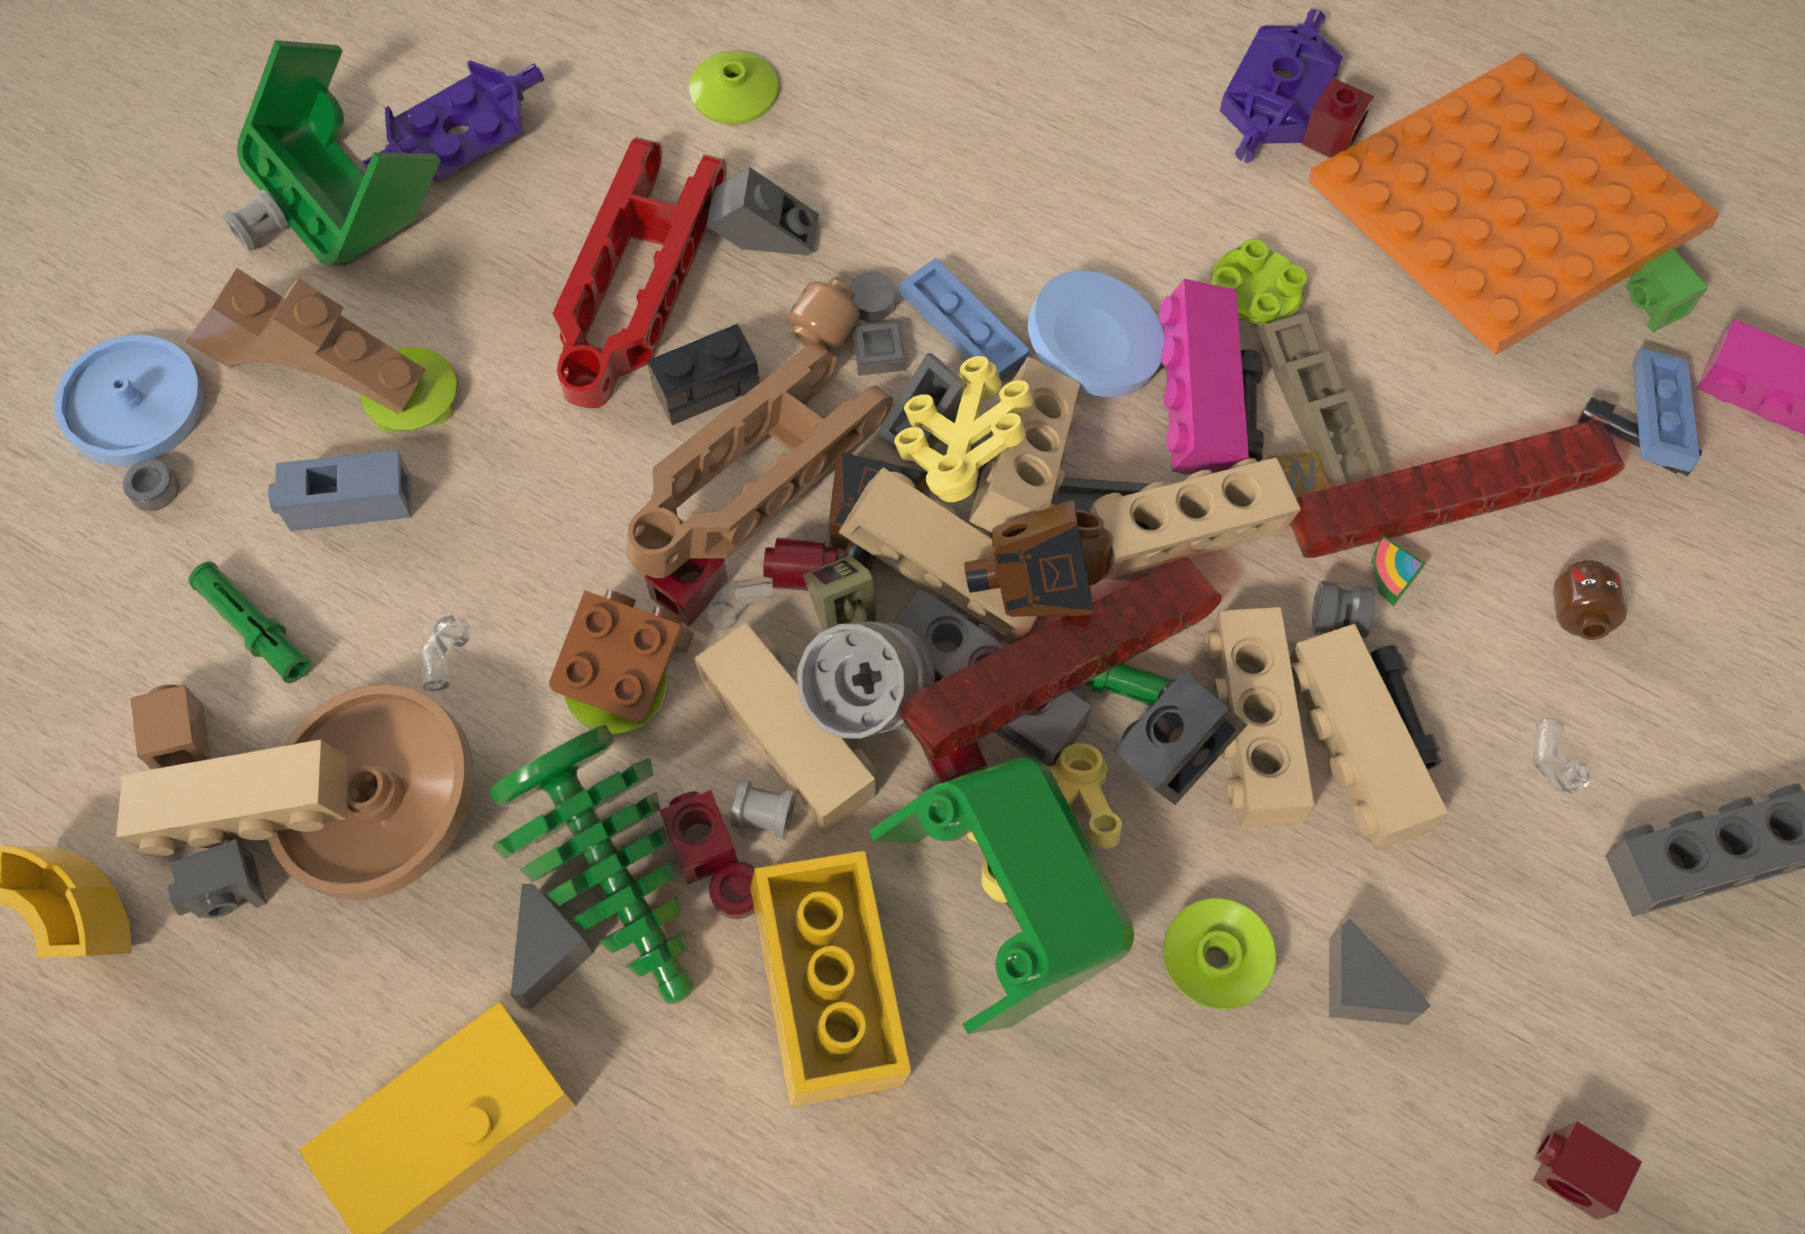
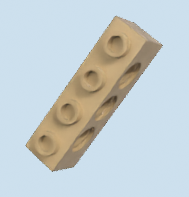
(1030, 474)
(1257, 487)
(1261, 640)

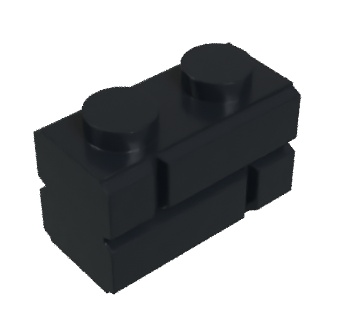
(704, 374)

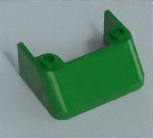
(295, 158)
(1046, 872)

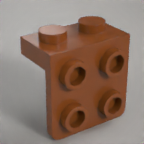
(618, 654)

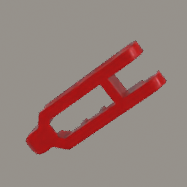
(590, 372)

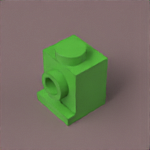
(1666, 289)

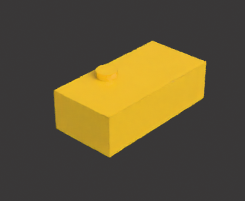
(829, 979)
(437, 1127)

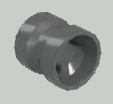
(1342, 607)

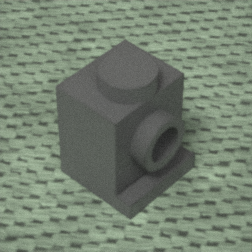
(215, 881)

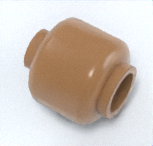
(824, 314)

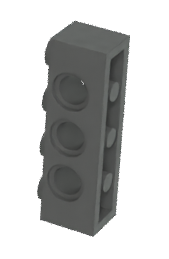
(1036, 734)
(1655, 882)

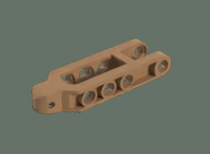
(770, 408)

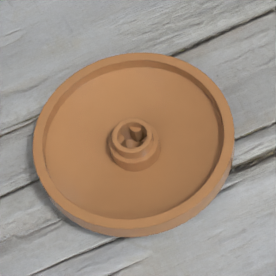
(404, 793)

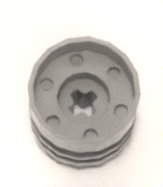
(838, 683)

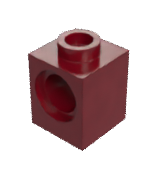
(1337, 118)
(689, 597)
(704, 856)
(1585, 1169)

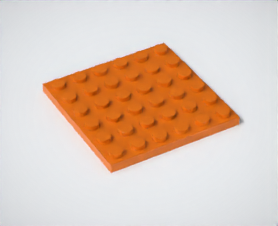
(1511, 201)

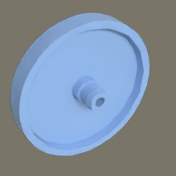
(1096, 333)
(129, 400)

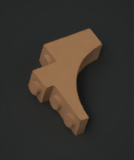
(303, 333)

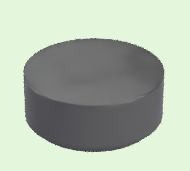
(874, 295)
(150, 485)

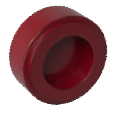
(732, 890)

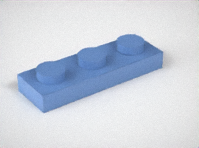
(962, 318)
(1665, 410)

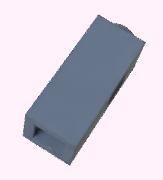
(341, 490)

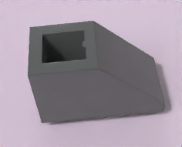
(761, 216)

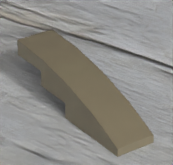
(1318, 401)

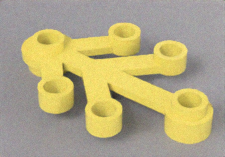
(956, 473)
(1077, 772)

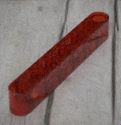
(1455, 488)
(1058, 658)

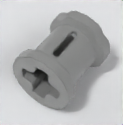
(271, 219)
(763, 809)

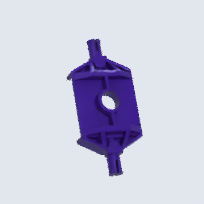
(481, 101)
(1275, 107)

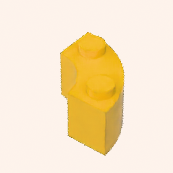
(63, 902)

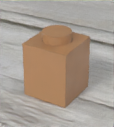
(169, 727)

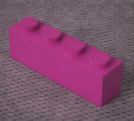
(1758, 375)
(1203, 378)

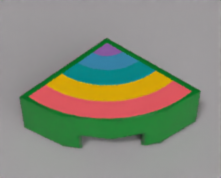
(1394, 569)

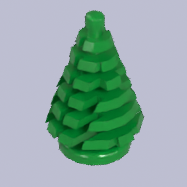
(575, 808)

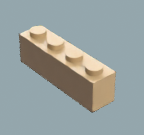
(929, 547)
(766, 706)
(1365, 738)
(233, 798)

